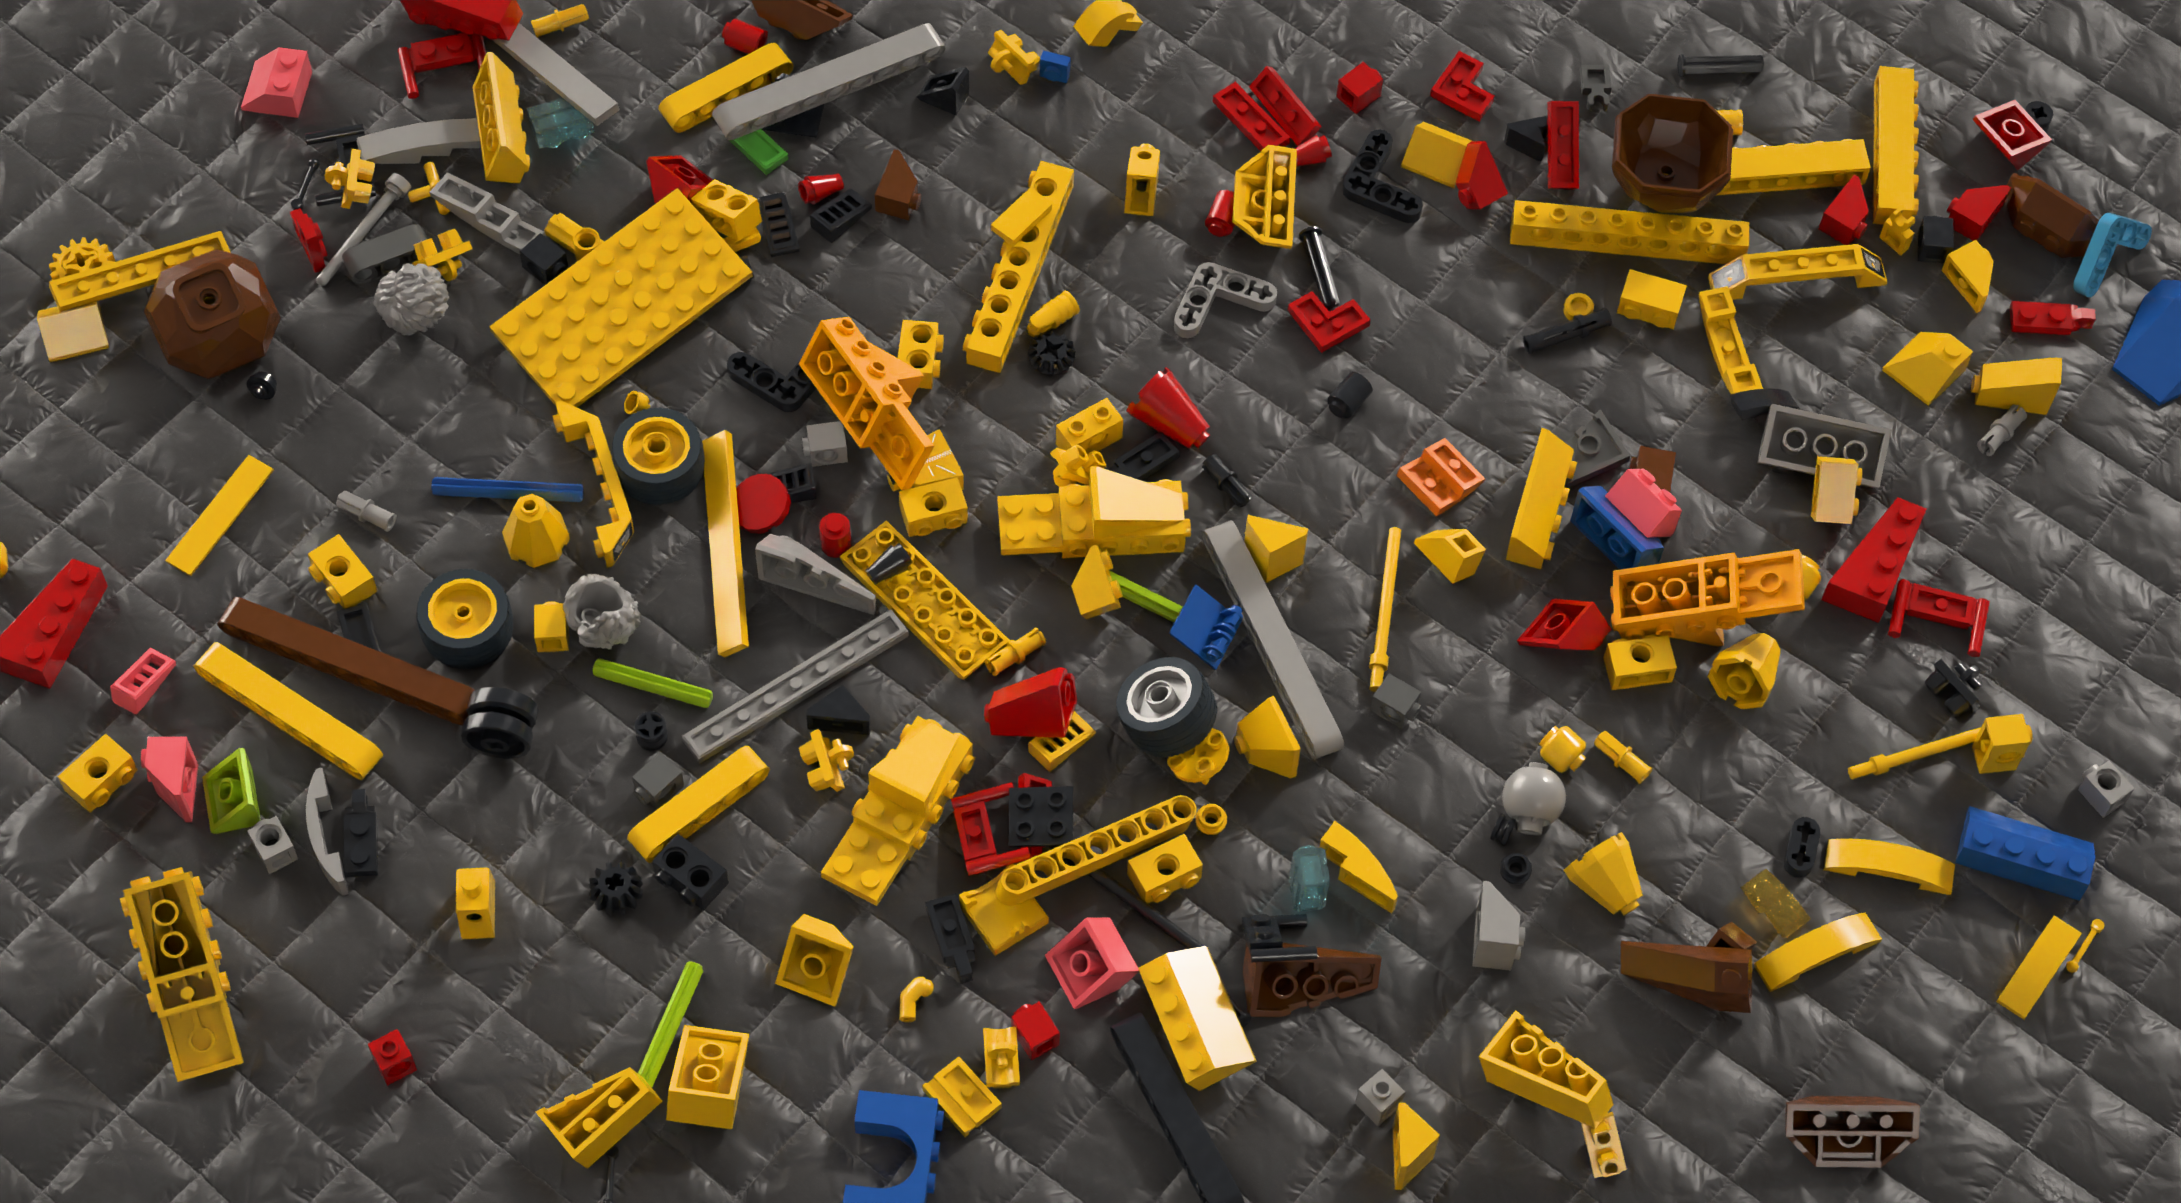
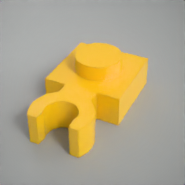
(1897, 231)

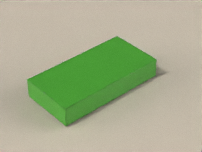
(761, 150)

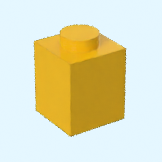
(550, 627)

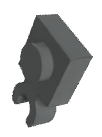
(1597, 84)

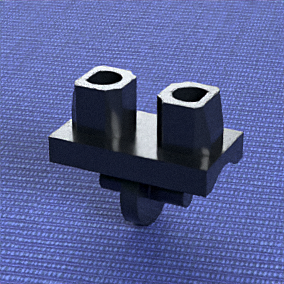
(1963, 698)

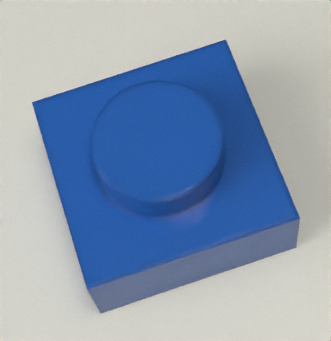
(1055, 67)

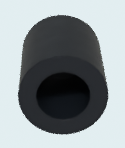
(1349, 395)

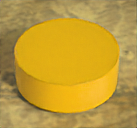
(1578, 304)

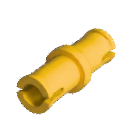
(1015, 651)

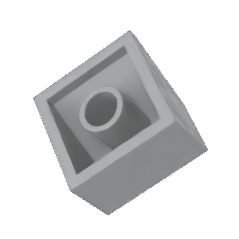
(1497, 931)

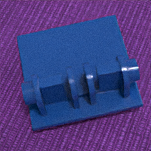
(1206, 626)

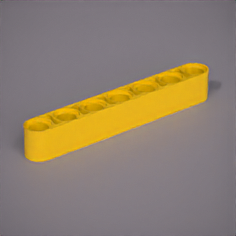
(288, 711)
(1088, 861)

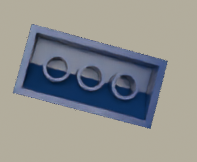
(2026, 853)

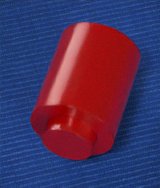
(744, 36)
(1221, 214)
(835, 534)

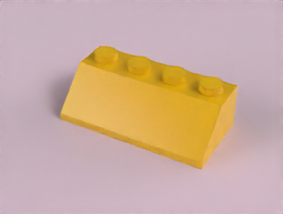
(500, 122)
(1540, 501)
(1197, 1016)

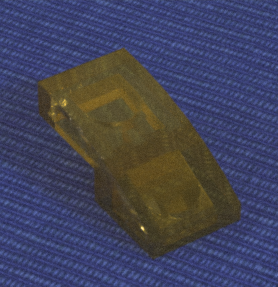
(1777, 903)

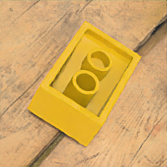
(707, 1077)

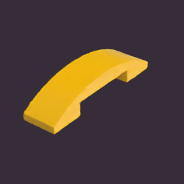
(1725, 341)
(1891, 861)
(1816, 948)

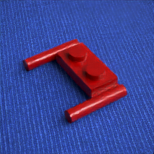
(439, 54)
(1942, 608)
(976, 831)

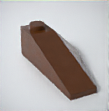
(1699, 973)
(1284, 986)

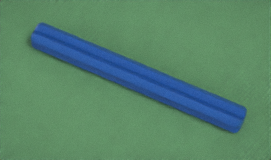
(506, 489)

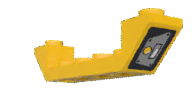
(1799, 266)
(581, 424)

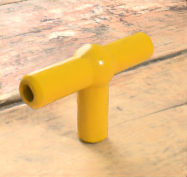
(423, 192)

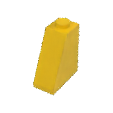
(2020, 383)

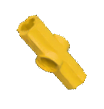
(572, 235)

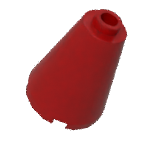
(1170, 410)

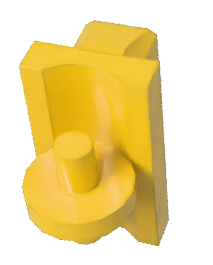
(1010, 57)
(347, 177)
(451, 245)
(1075, 465)
(829, 758)
(1001, 1057)
(1604, 1147)

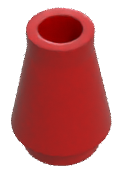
(1313, 151)
(817, 188)

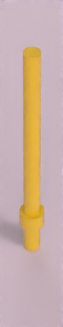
(1379, 659)
(1881, 763)

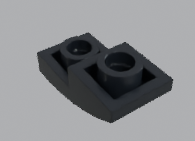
(1758, 401)

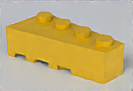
(1543, 1072)

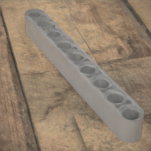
(828, 81)
(1273, 640)

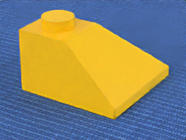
(1929, 364)
(1268, 740)
(815, 960)

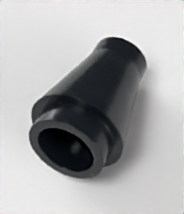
(889, 563)

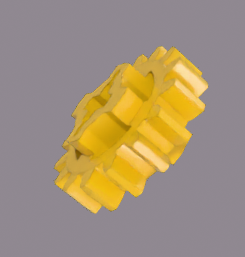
(79, 258)

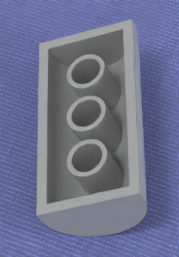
(1797, 437)

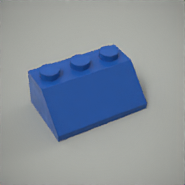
(1613, 531)

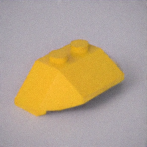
(1267, 196)

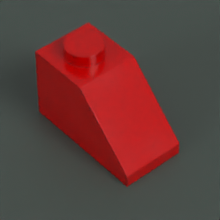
(1479, 177)
(1977, 209)
(1846, 214)

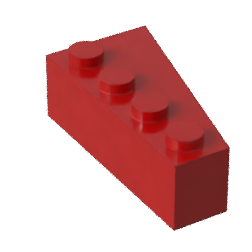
(483, 17)
(1872, 569)
(51, 624)

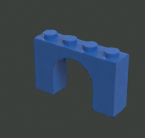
(914, 1123)

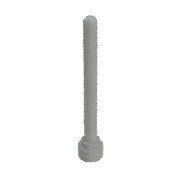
(395, 188)

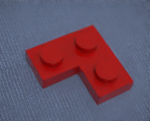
(1457, 88)
(310, 238)
(1327, 327)

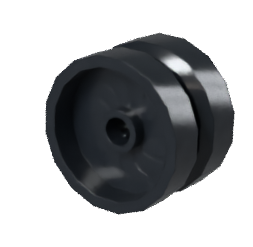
(499, 722)

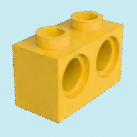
(728, 209)
(921, 353)

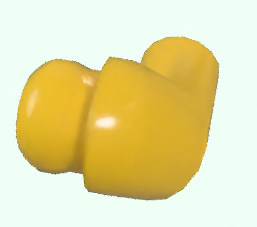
(910, 994)

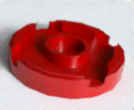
(762, 503)

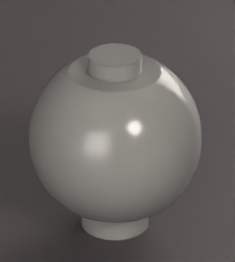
(1533, 798)

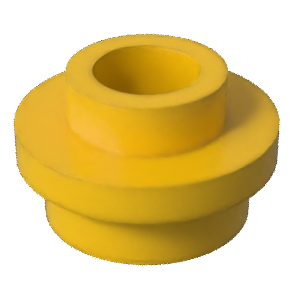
(1211, 811)

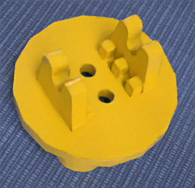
(1205, 762)

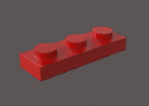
(1284, 106)
(1250, 117)
(1563, 145)

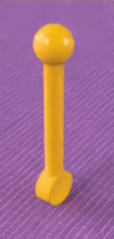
(2096, 927)

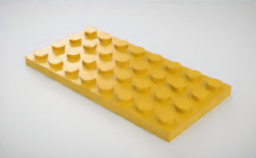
(621, 301)

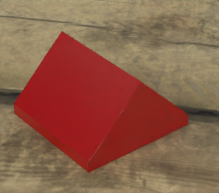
(2013, 132)

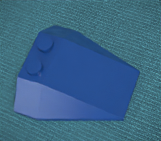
(2153, 345)

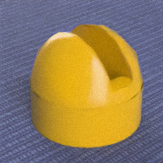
(636, 402)

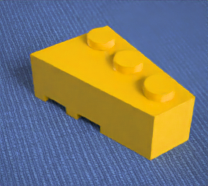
(601, 1115)

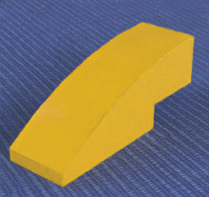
(1358, 866)
(2039, 967)

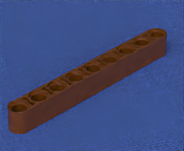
(346, 660)

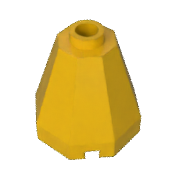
(535, 532)
(1746, 671)
(1608, 875)

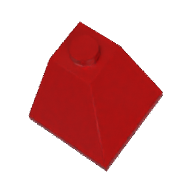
(675, 172)
(1567, 626)

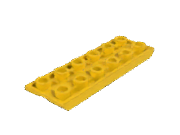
(928, 604)

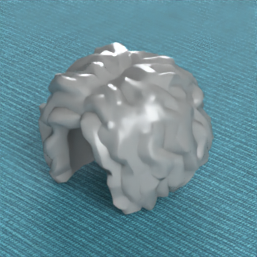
(411, 298)
(600, 611)

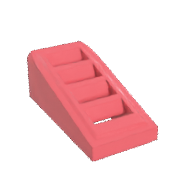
(132, 697)

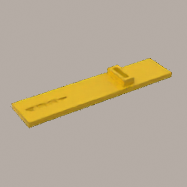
(219, 515)

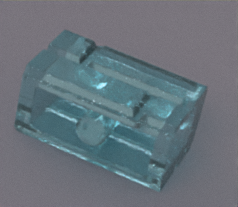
(557, 123)
(1309, 878)

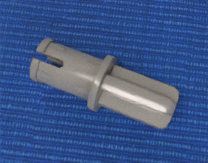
(366, 510)

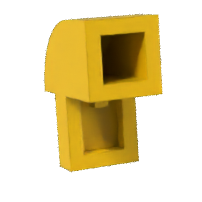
(1104, 19)

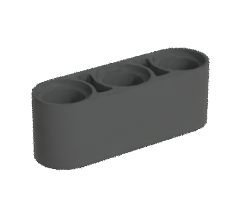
(382, 254)

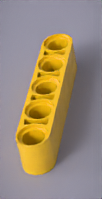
(698, 100)
(699, 802)

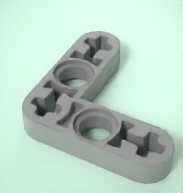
(1218, 287)

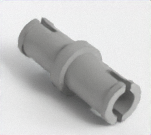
(2002, 430)

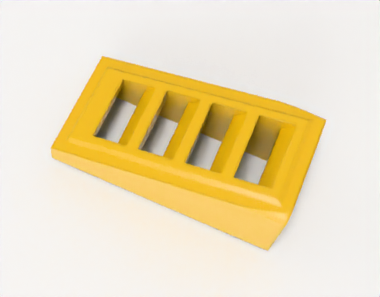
(1050, 760)

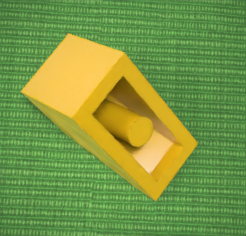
(1970, 273)

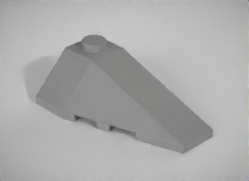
(797, 568)

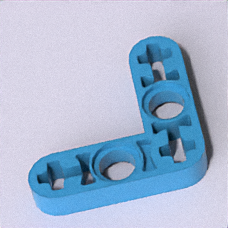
(2109, 232)

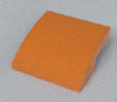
(1440, 477)

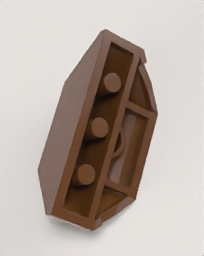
(802, 17)
(2049, 217)
(1851, 1129)

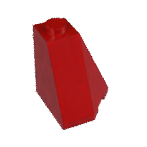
(1034, 706)

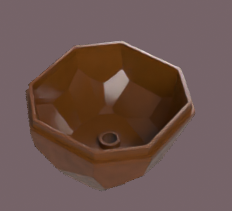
(1676, 139)
(216, 335)

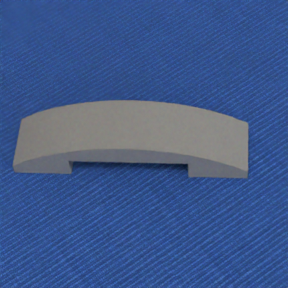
(318, 801)

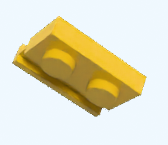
(962, 1096)

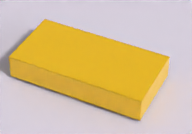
(1021, 217)

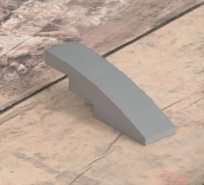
(413, 141)
(483, 213)

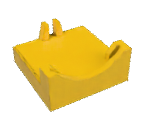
(999, 923)

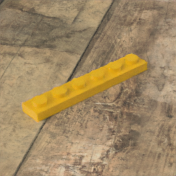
(129, 273)

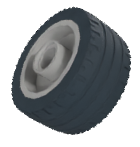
(1166, 707)

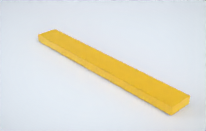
(725, 544)

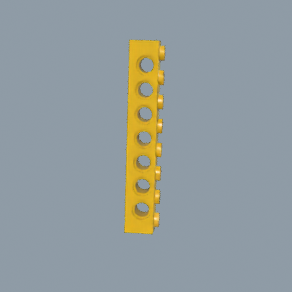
(1628, 232)
(992, 352)

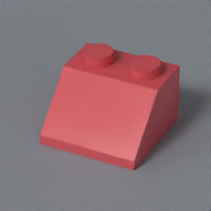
(278, 83)
(1645, 504)
(172, 772)
(1091, 961)

